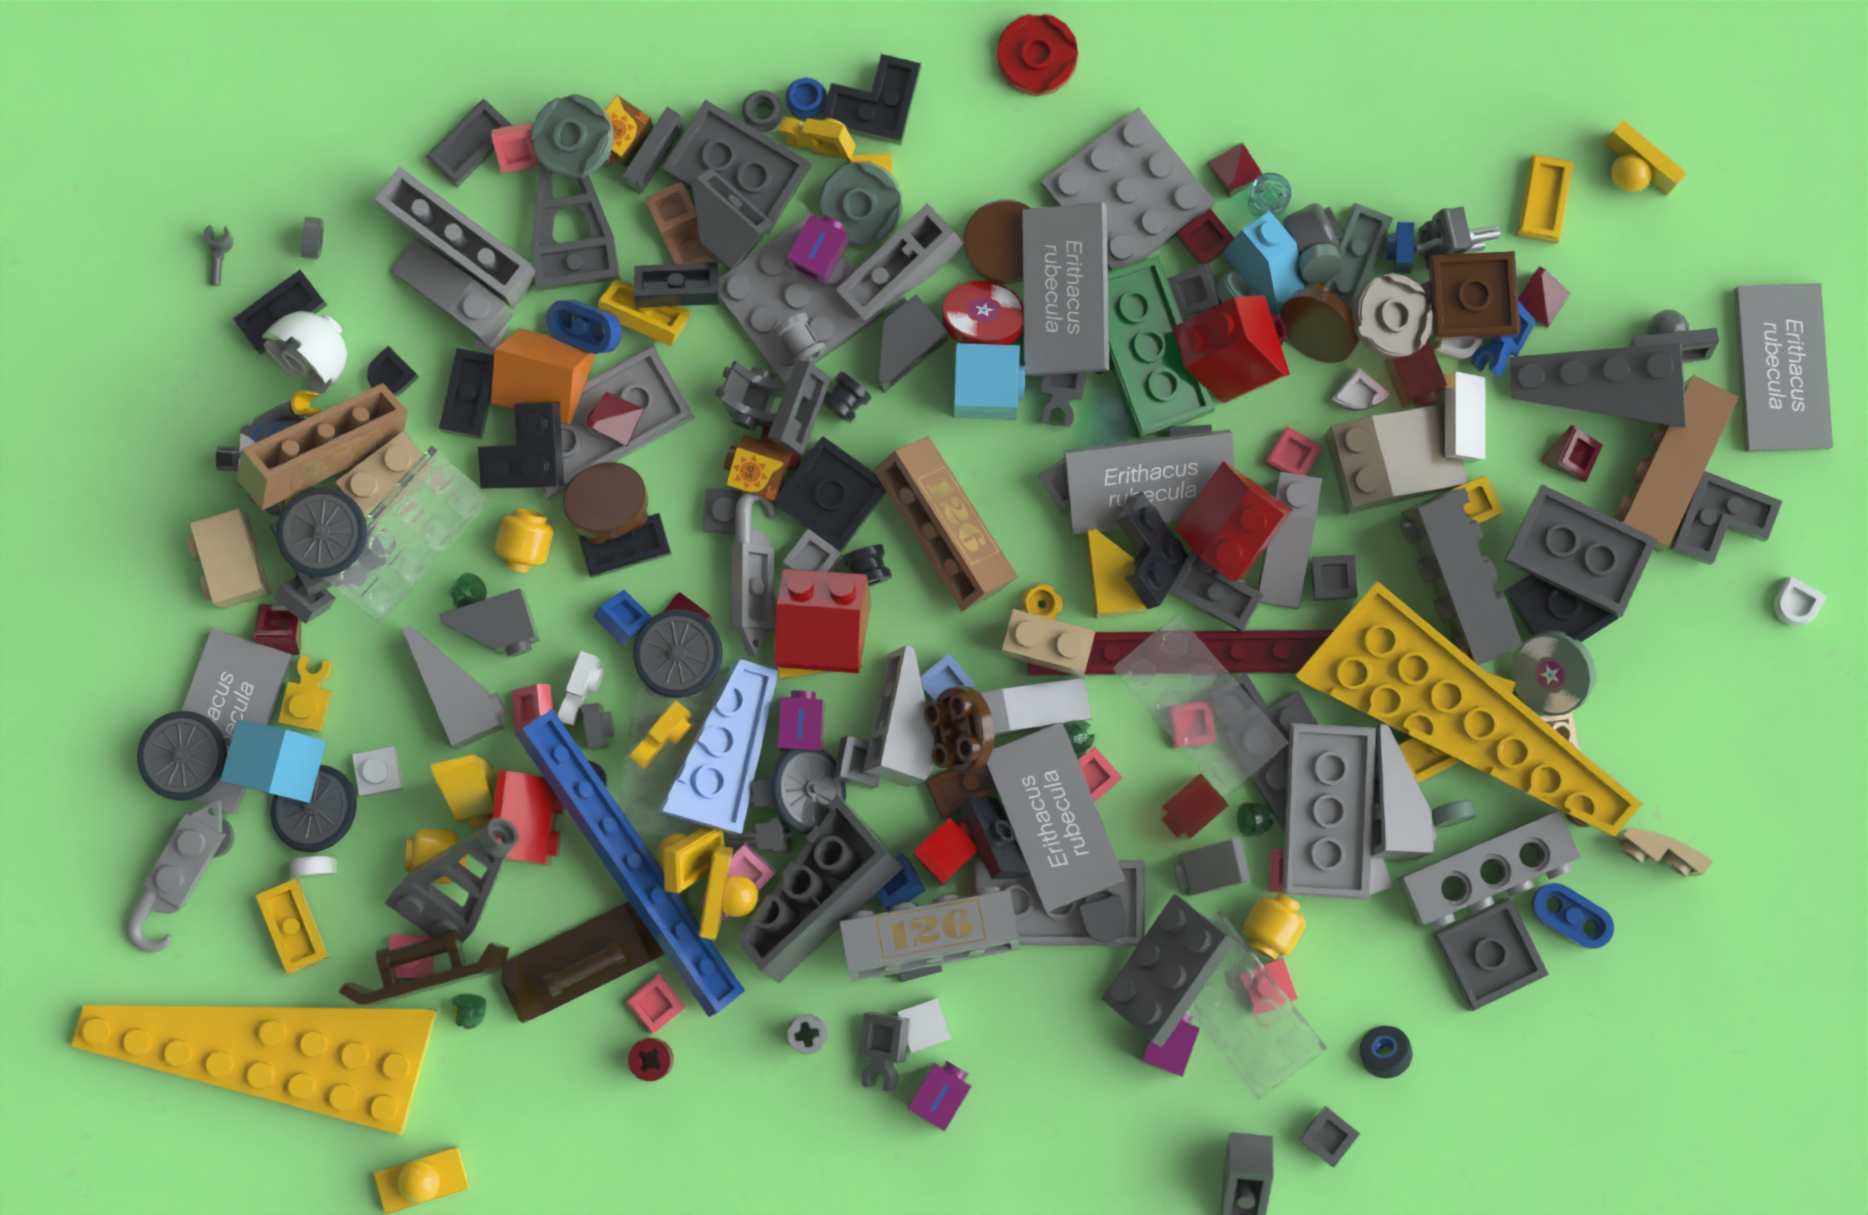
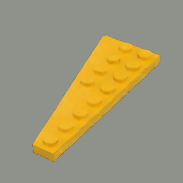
(318, 1059)

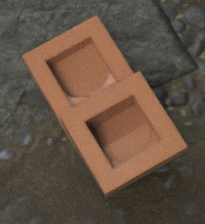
(678, 225)

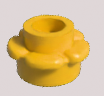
(1044, 593)

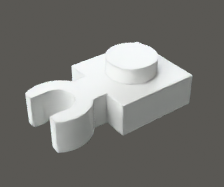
(584, 678)

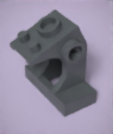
(751, 394)

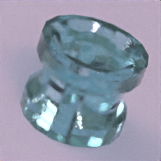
(1262, 203)

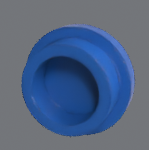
(806, 98)

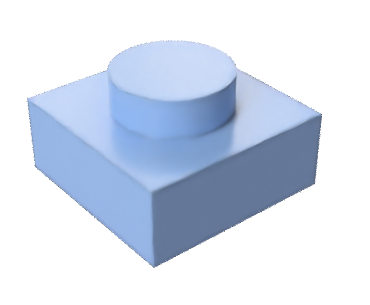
(943, 676)

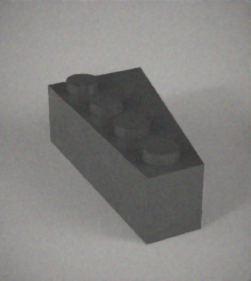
(1460, 576)
(824, 885)

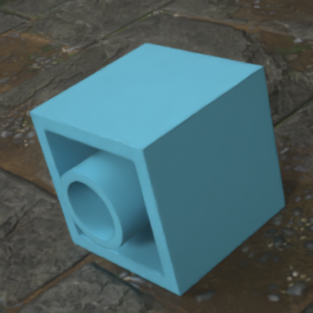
(988, 381)
(273, 760)

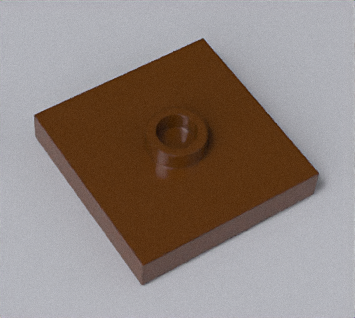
(1474, 295)

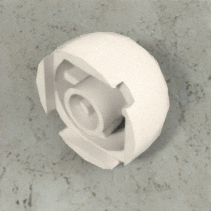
(309, 347)

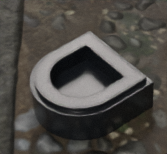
(391, 371)

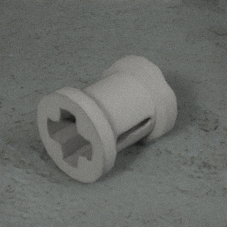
(800, 338)
(801, 1046)

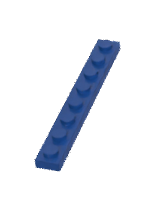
(629, 862)

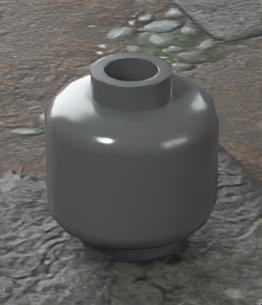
(1313, 226)

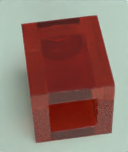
(1417, 377)
(1193, 808)

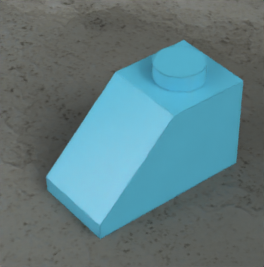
(1267, 260)

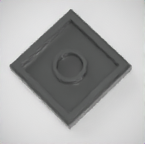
(1490, 954)

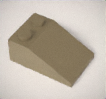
(1392, 458)

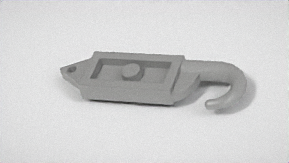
(752, 576)
(177, 872)

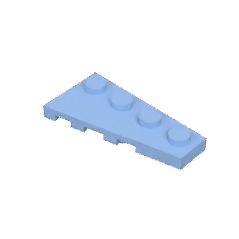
(723, 759)

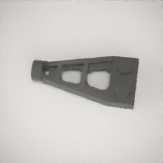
(573, 261)
(432, 909)

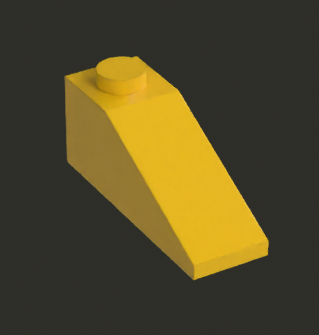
(468, 788)

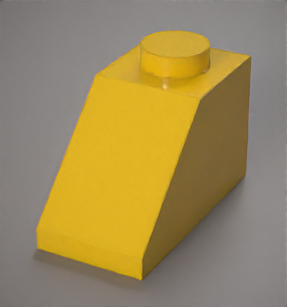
(1107, 570)

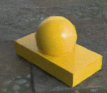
(1640, 162)
(687, 857)
(725, 893)
(422, 1180)

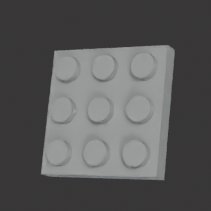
(1140, 181)
(767, 292)

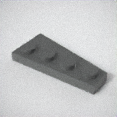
(1619, 382)

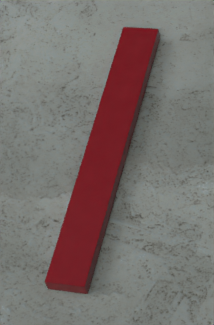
(1238, 652)

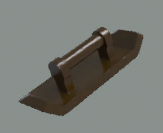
(450, 942)
(578, 962)

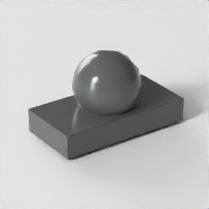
(1672, 327)

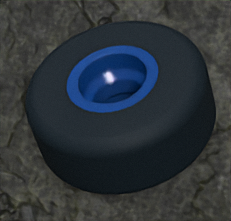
(1388, 1065)

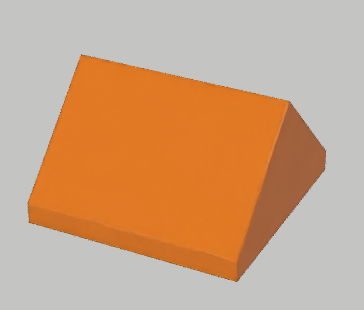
(539, 369)

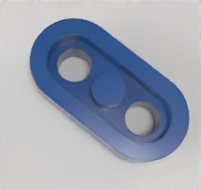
(591, 330)
(1571, 915)

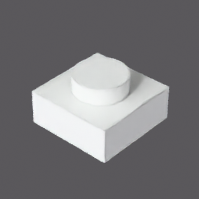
(377, 771)

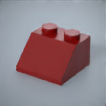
(1232, 347)
(1232, 522)
(821, 620)
(533, 810)

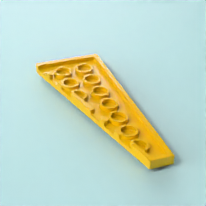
(1424, 686)

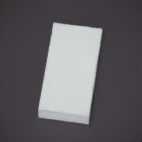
(1465, 416)

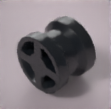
(846, 397)
(870, 563)

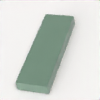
(1358, 251)

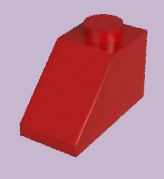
(946, 850)

